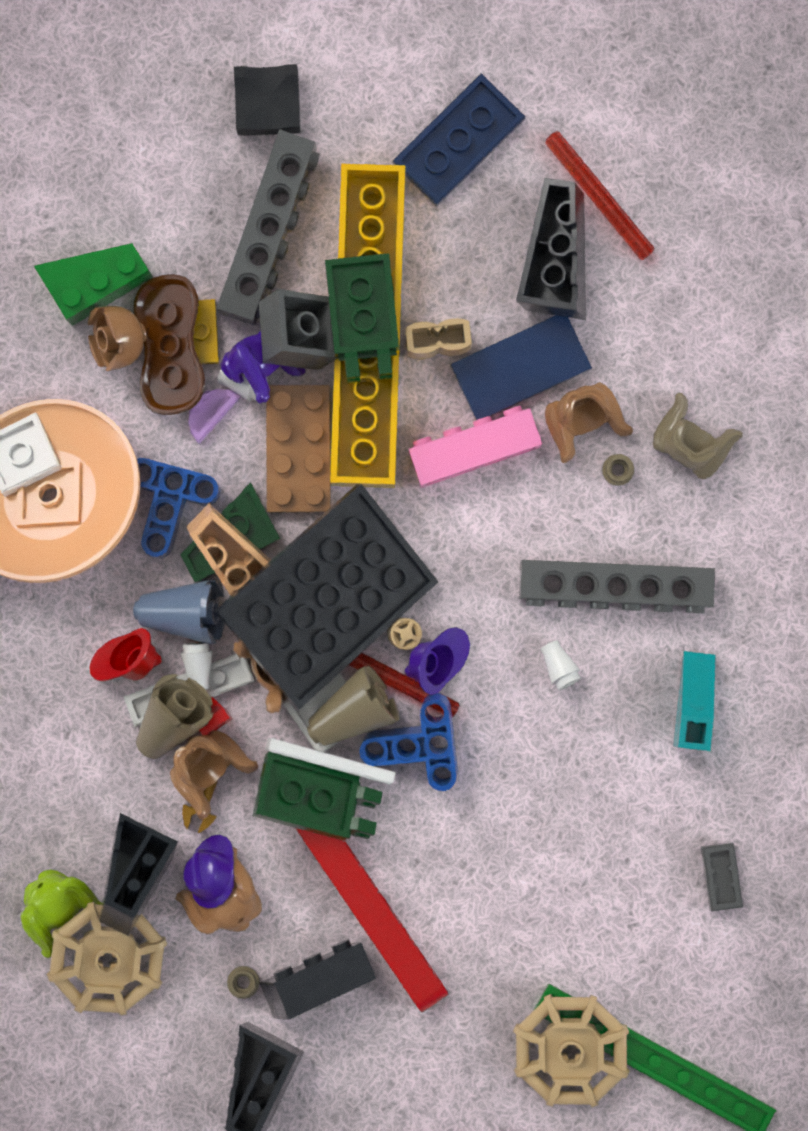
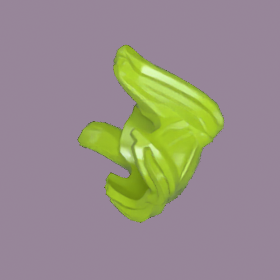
(51, 904)

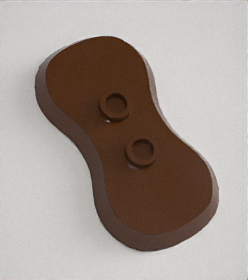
(171, 370)

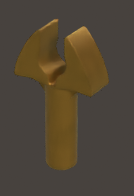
(189, 811)

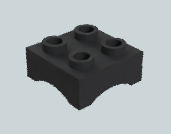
(267, 100)

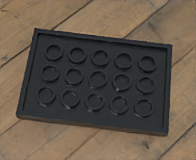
(327, 596)

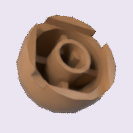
(116, 337)

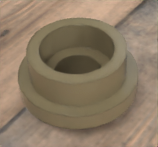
(627, 465)
(235, 989)

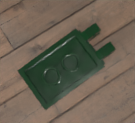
(362, 312)
(313, 798)

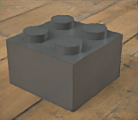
(296, 330)

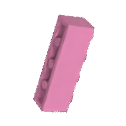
(474, 447)

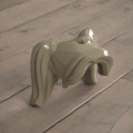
(691, 444)

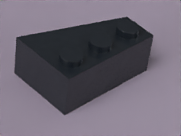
(134, 872)
(317, 980)
(260, 1078)

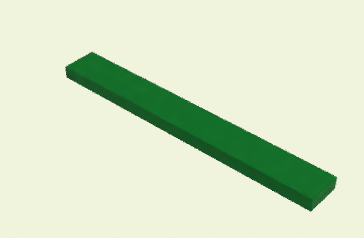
(682, 1075)

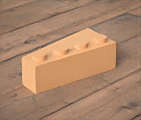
(226, 549)

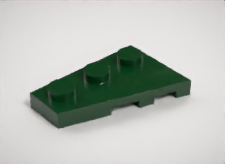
(249, 518)

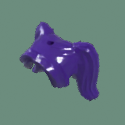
(248, 359)

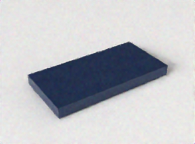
(459, 139)
(520, 366)

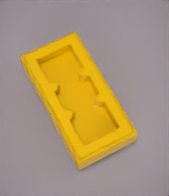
(206, 332)

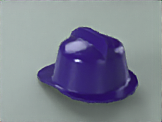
(438, 660)
(211, 872)

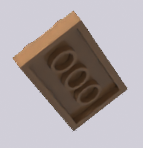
(298, 449)

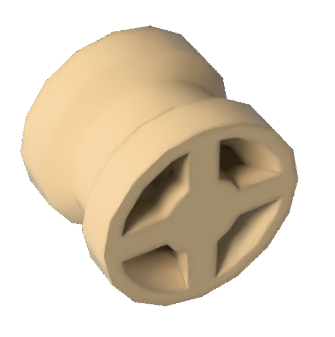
(409, 636)

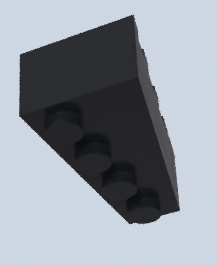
(556, 254)

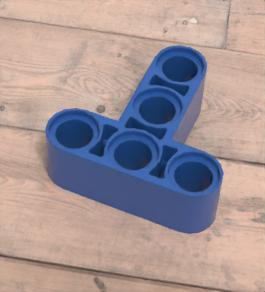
(176, 498)
(424, 750)

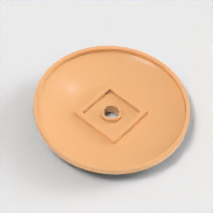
(93, 500)

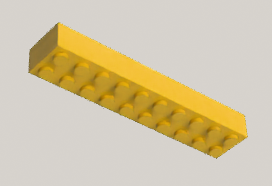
(368, 409)

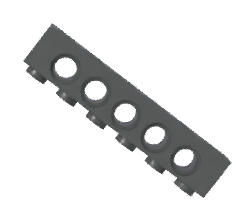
(286, 150)
(697, 579)

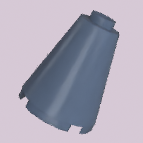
(183, 611)

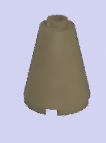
(354, 709)
(172, 715)

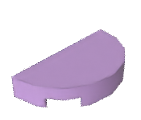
(210, 411)

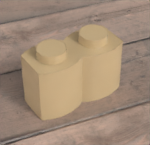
(428, 339)

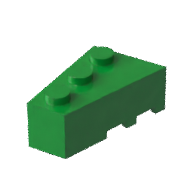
(93, 279)

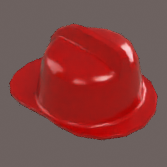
(126, 657)

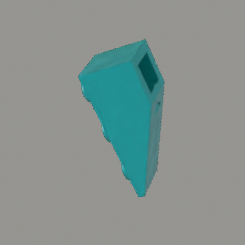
(695, 702)

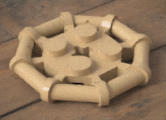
(91, 970)
(581, 1035)

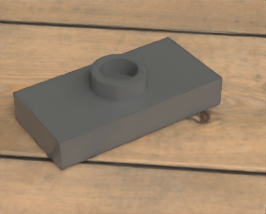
(721, 876)

